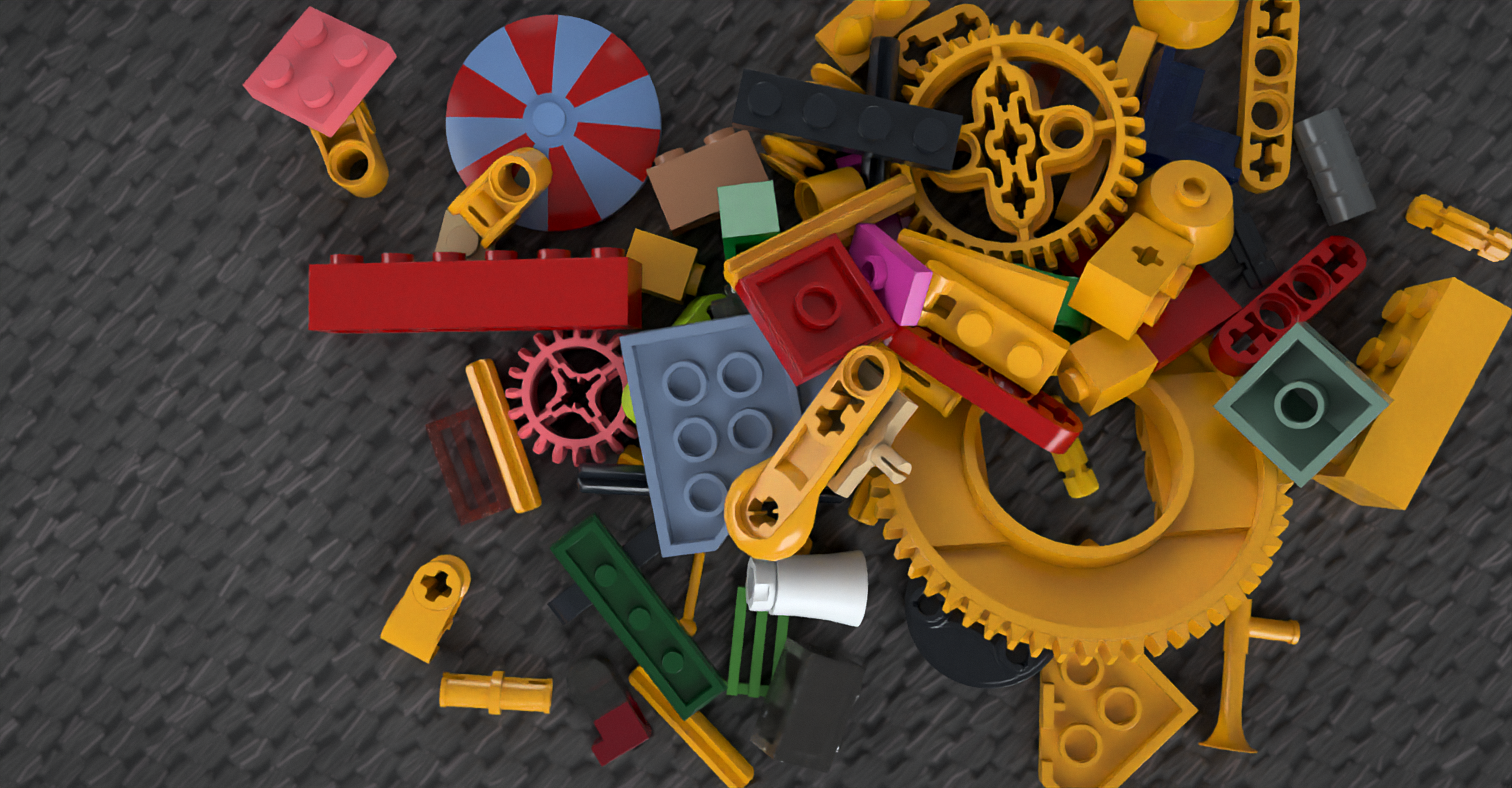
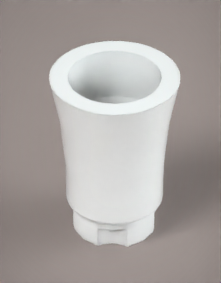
(810, 586)

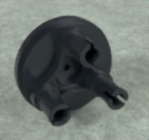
(964, 651)

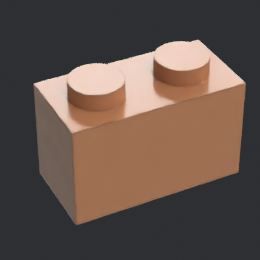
(689, 181)

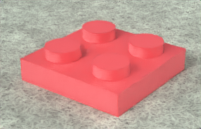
(320, 71)

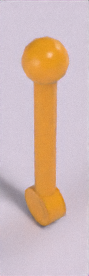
(692, 593)

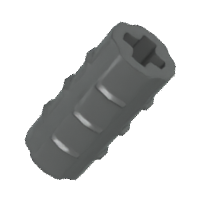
(1333, 166)

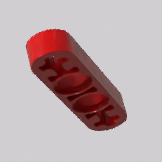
(1287, 303)
(1034, 417)

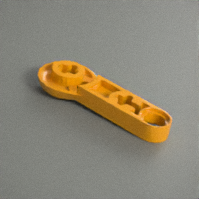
(806, 461)

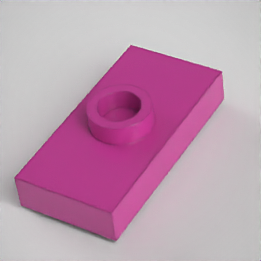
(891, 272)

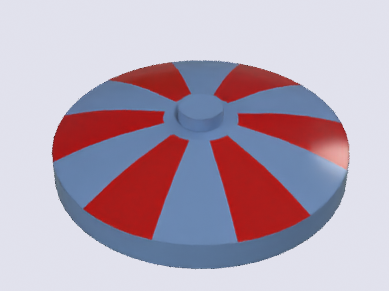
(570, 96)

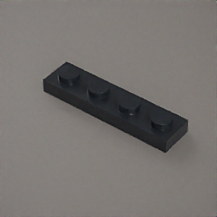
(847, 121)

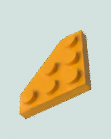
(1104, 719)

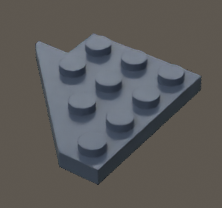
(704, 411)

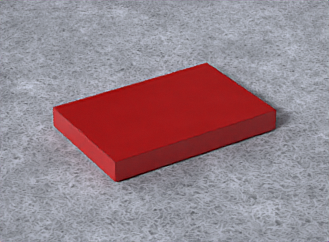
(1186, 321)

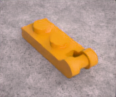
(991, 329)

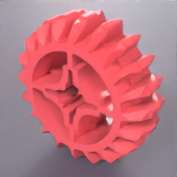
(541, 420)

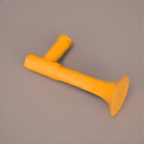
(1237, 629)

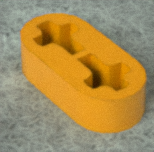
(935, 30)

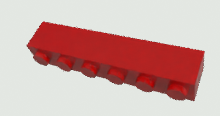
(476, 294)

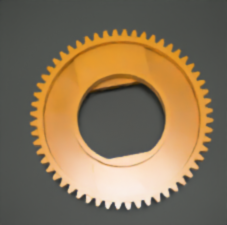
(1207, 544)

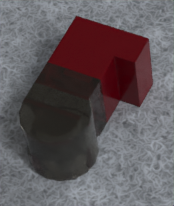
(603, 693)

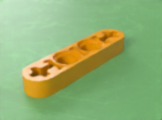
(1275, 90)
(1084, 182)

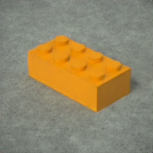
(1428, 364)

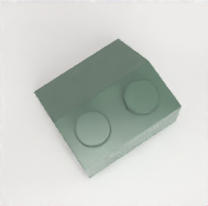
(1302, 403)

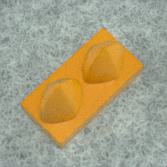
(851, 31)

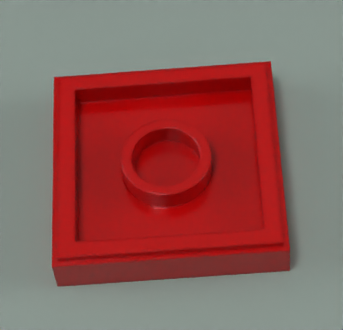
(814, 308)

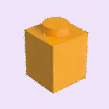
(667, 266)
(1104, 369)

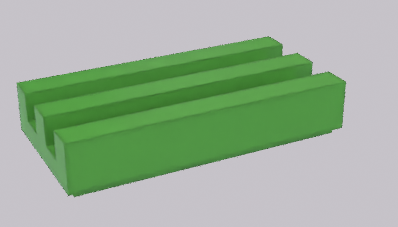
(753, 688)

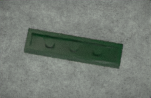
(639, 616)

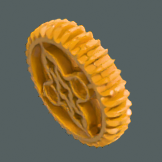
(1049, 122)

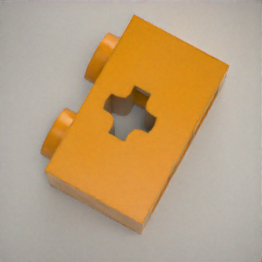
(1133, 276)

